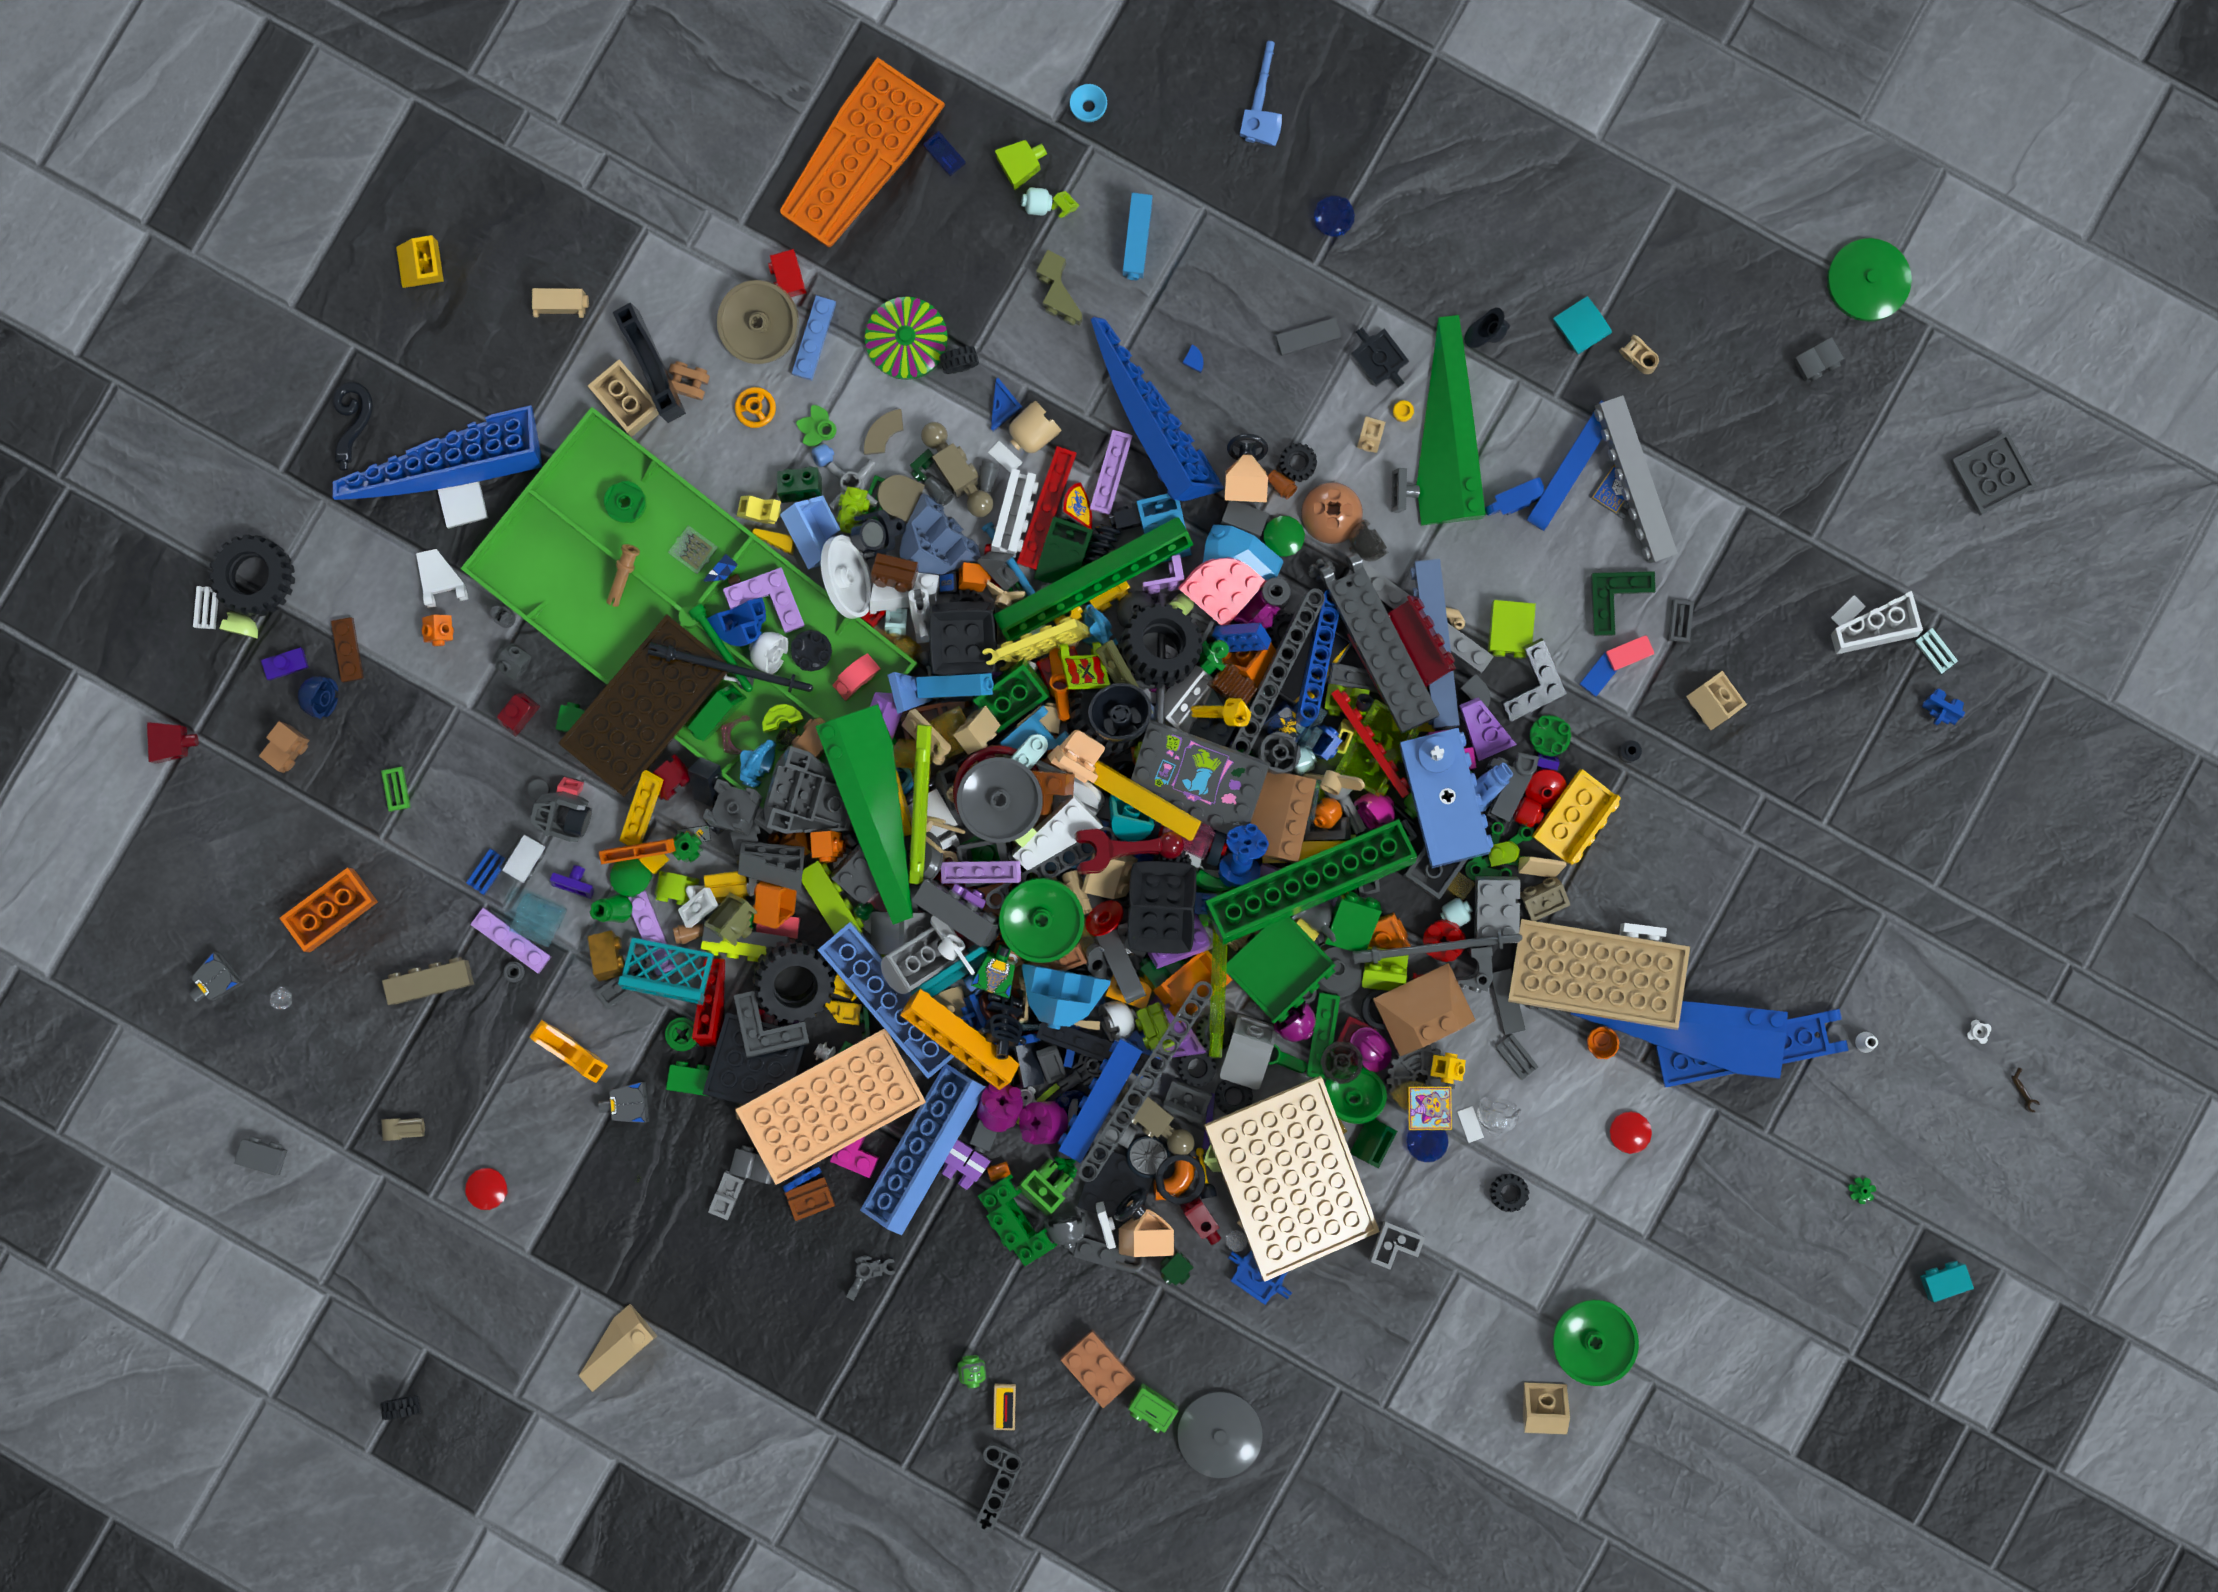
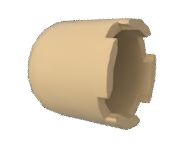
(1032, 429)

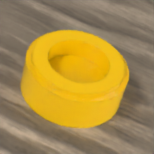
(1403, 411)

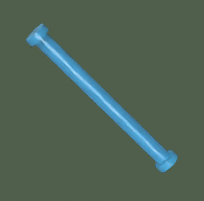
(1011, 563)

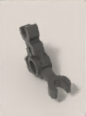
(867, 1270)

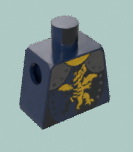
(1283, 719)

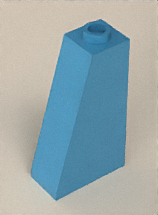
(1137, 236)
(954, 685)

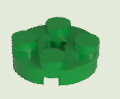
(621, 491)

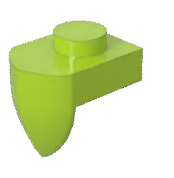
(1504, 853)

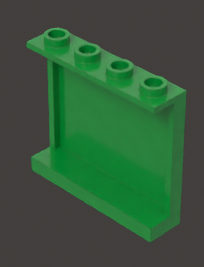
(1280, 968)

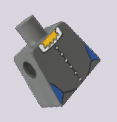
(215, 979)
(627, 1103)

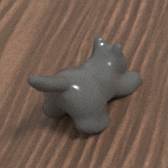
(1319, 918)

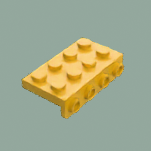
(1576, 817)

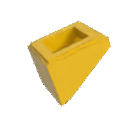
(654, 863)

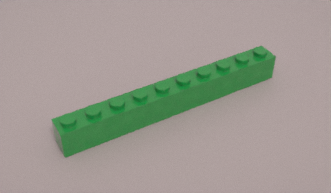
(1093, 579)

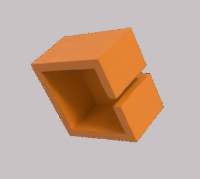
(773, 904)

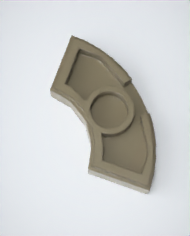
(881, 432)

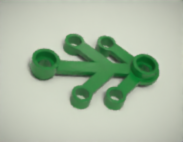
(1483, 864)

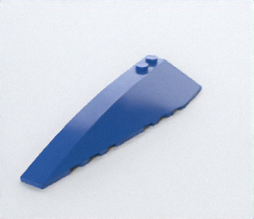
(481, 452)
(1178, 464)
(1722, 1035)

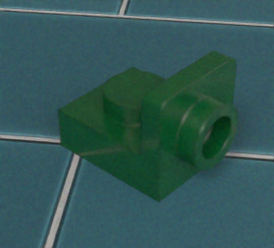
(924, 462)

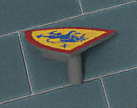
(1076, 506)

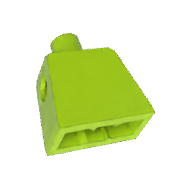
(1020, 161)

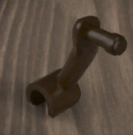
(2023, 1091)

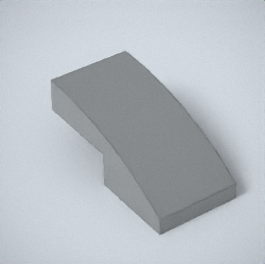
(726, 1195)

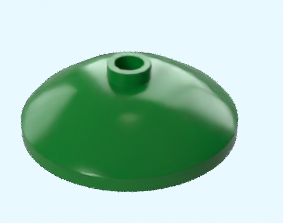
(1366, 1090)

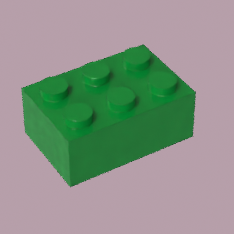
(1014, 694)

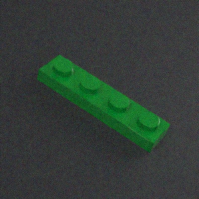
(1323, 1031)

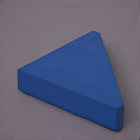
(1003, 405)

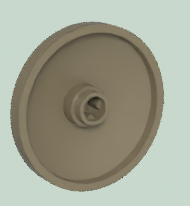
(757, 322)

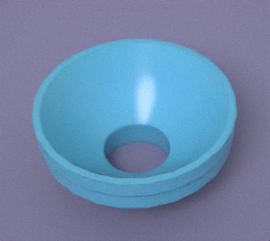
(1086, 93)

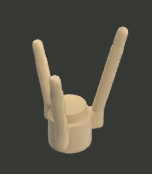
(939, 823)

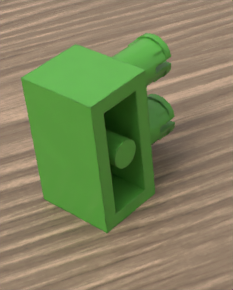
(1041, 1192)

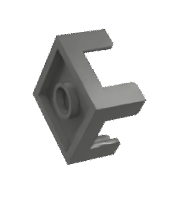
(734, 808)

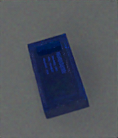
(944, 153)

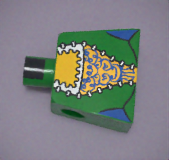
(995, 972)

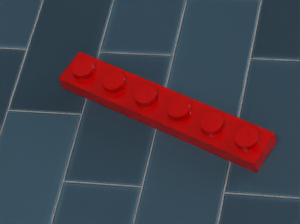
(1046, 507)
(1376, 749)

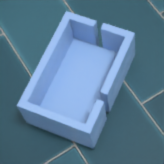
(810, 526)

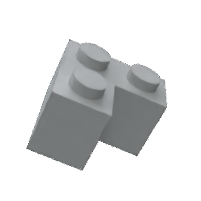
(1390, 1240)

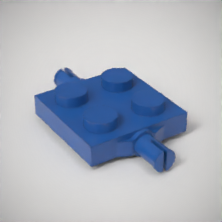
(1250, 1280)

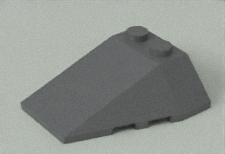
(804, 796)

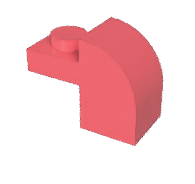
(856, 676)

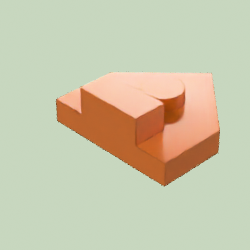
(1389, 933)

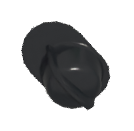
(1489, 328)

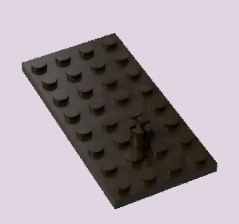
(642, 708)

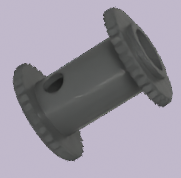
(1279, 586)

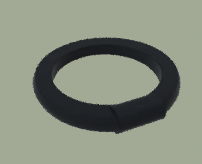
(1160, 1181)

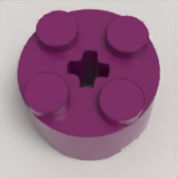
(1000, 1107)
(1042, 1122)

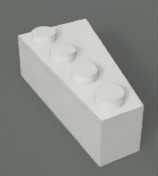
(1880, 626)
(1056, 832)

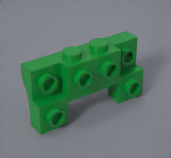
(1012, 1224)

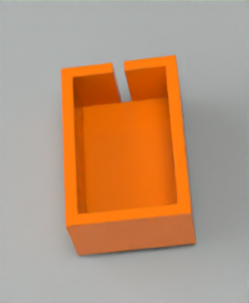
(1180, 984)

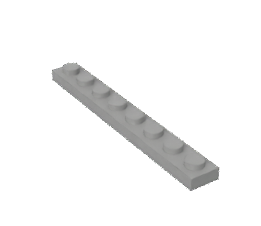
(1459, 643)

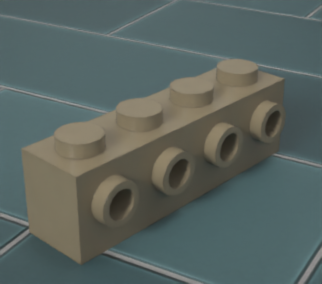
(427, 982)

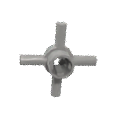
(853, 477)

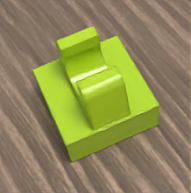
(1065, 202)

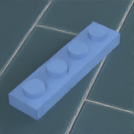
(814, 338)

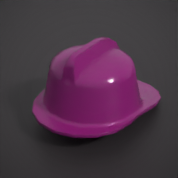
(1373, 1047)

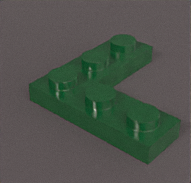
(1603, 590)

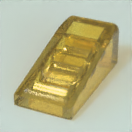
(907, 645)

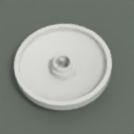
(846, 577)

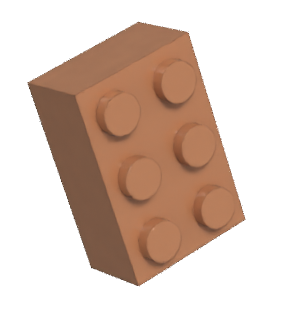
(1097, 1368)

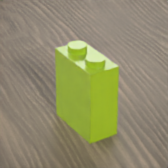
(1510, 628)

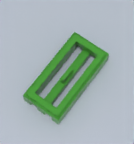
(399, 806)

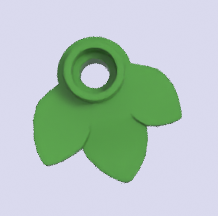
(814, 426)

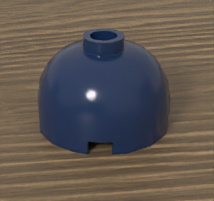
(317, 696)

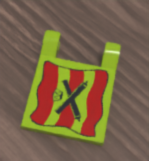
(1083, 670)

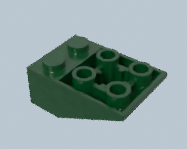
(1062, 550)

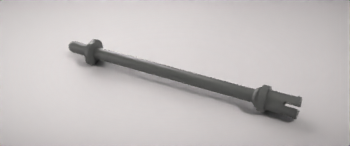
(1375, 954)

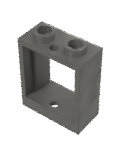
(964, 853)

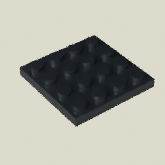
(742, 1078)

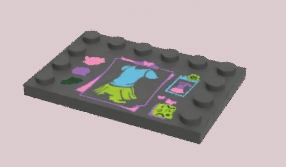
(1200, 776)

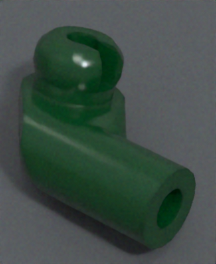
(863, 912)

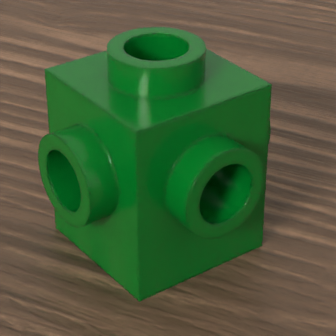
(692, 852)

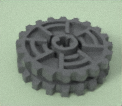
(1406, 1068)

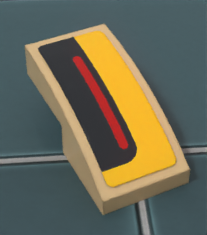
(1004, 1406)

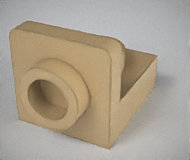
(1371, 434)

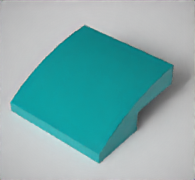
(1582, 325)

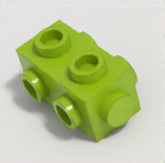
(853, 504)

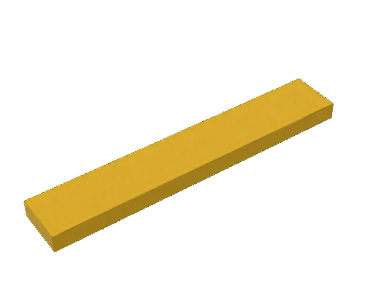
(1146, 801)

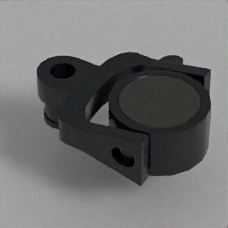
(872, 534)

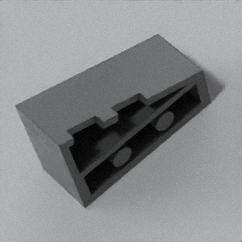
(772, 863)

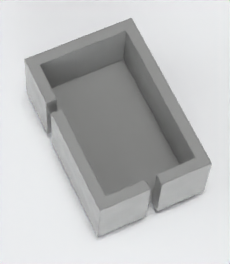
(1496, 905)

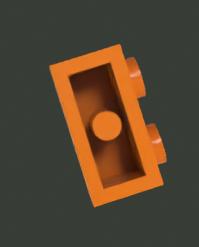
(827, 846)

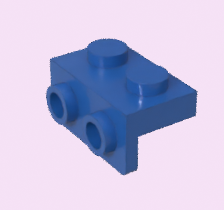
(1327, 744)

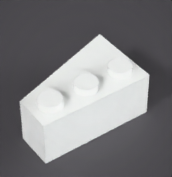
(891, 599)

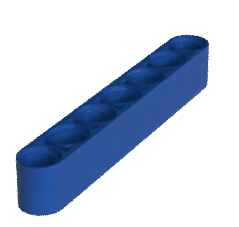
(1566, 474)
(1315, 665)

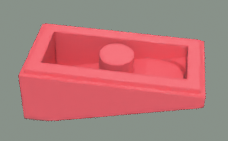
(1630, 653)

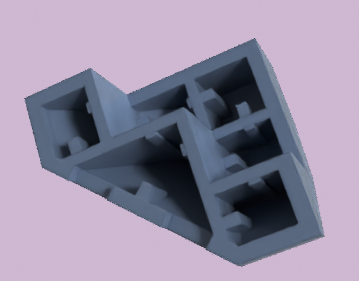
(936, 540)

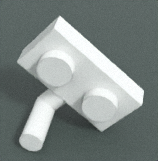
(700, 904)

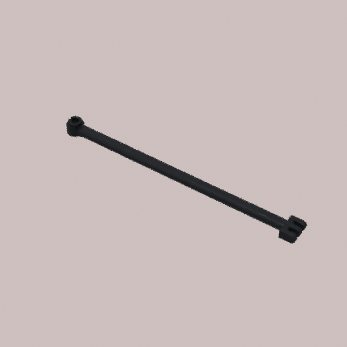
(851, 838)

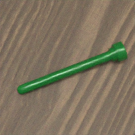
(699, 615)

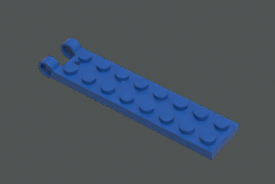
(1799, 1045)

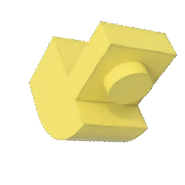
(759, 510)

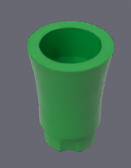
(612, 909)

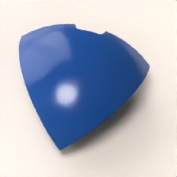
(740, 624)

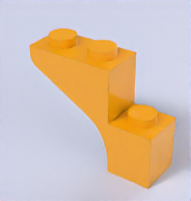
(569, 1050)

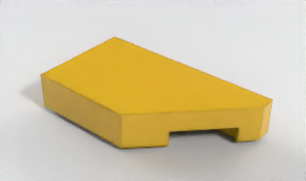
(845, 1012)

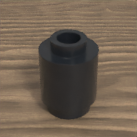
(1624, 754)

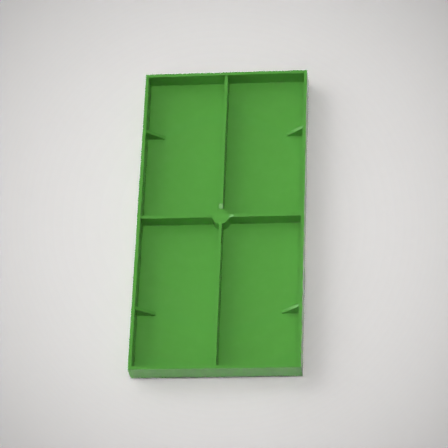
(558, 560)

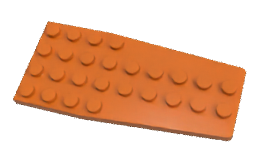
(860, 152)

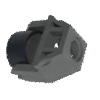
(546, 814)

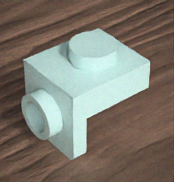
(896, 622)

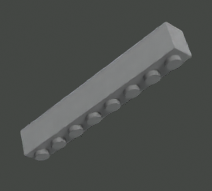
(1635, 479)

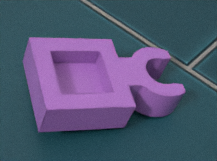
(974, 896)

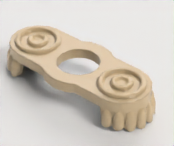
(1023, 1018)

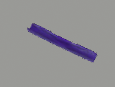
(1209, 1117)

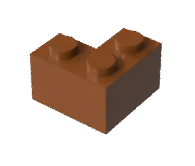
(1053, 784)

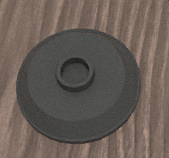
(933, 858)
(1347, 974)

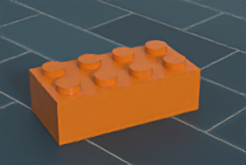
(328, 910)

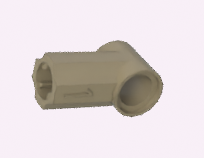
(397, 1129)

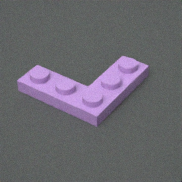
(772, 584)

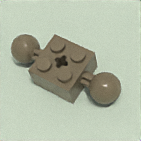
(955, 470)
(1157, 1122)

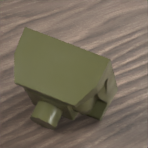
(731, 919)

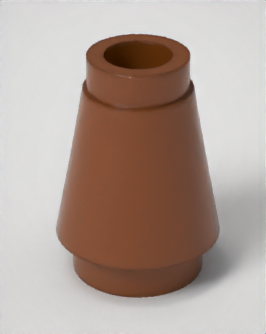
(1283, 485)

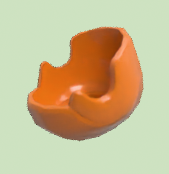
(1603, 1042)

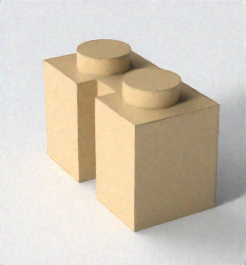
(977, 730)

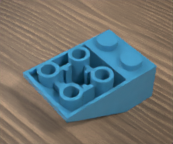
(1158, 511)

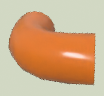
(1179, 1181)

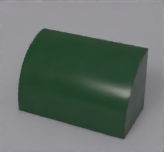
(1373, 1142)

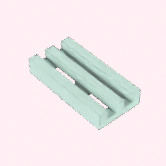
(1942, 646)

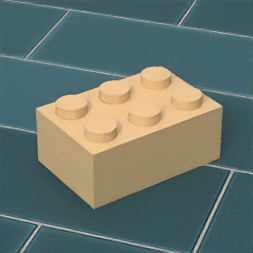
(624, 398)

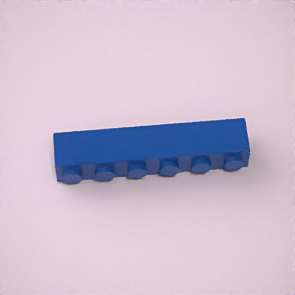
(1101, 1099)

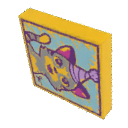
(1429, 1108)

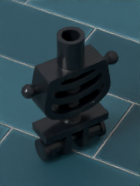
(1008, 1030)

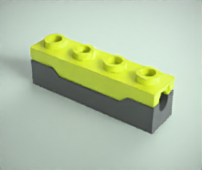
(751, 946)

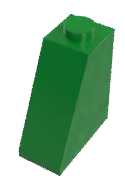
(716, 712)

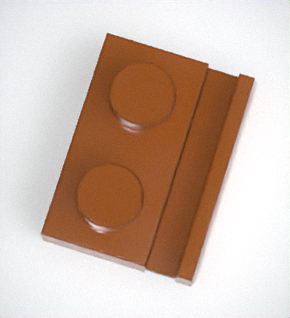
(810, 1199)

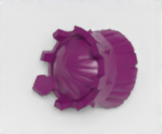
(1257, 611)

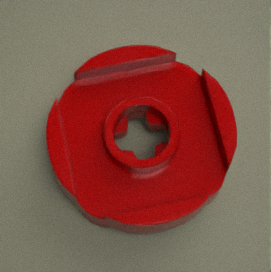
(1450, 931)

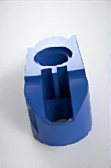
(1516, 498)

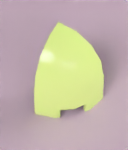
(239, 624)

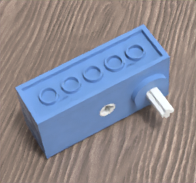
(1452, 828)

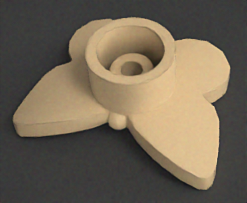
(1003, 598)

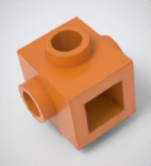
(437, 629)

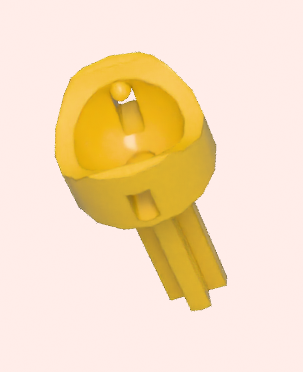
(1231, 712)

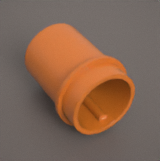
(998, 1171)

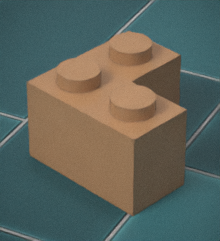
(284, 747)

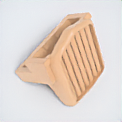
(1078, 756)

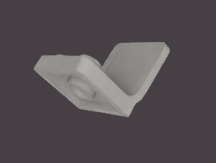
(889, 937)
(1248, 1052)

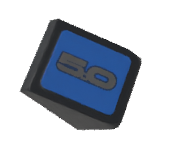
(948, 583)

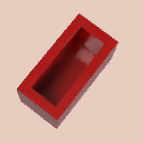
(787, 272)

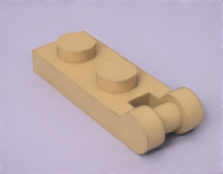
(939, 745)

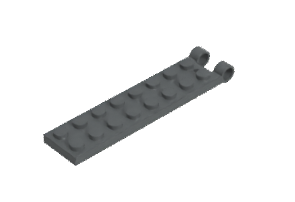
(1380, 646)

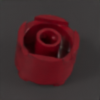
(674, 774)

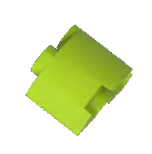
(1331, 704)
(778, 714)
(673, 887)

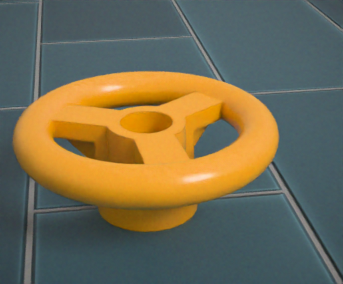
(755, 400)

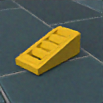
(778, 540)

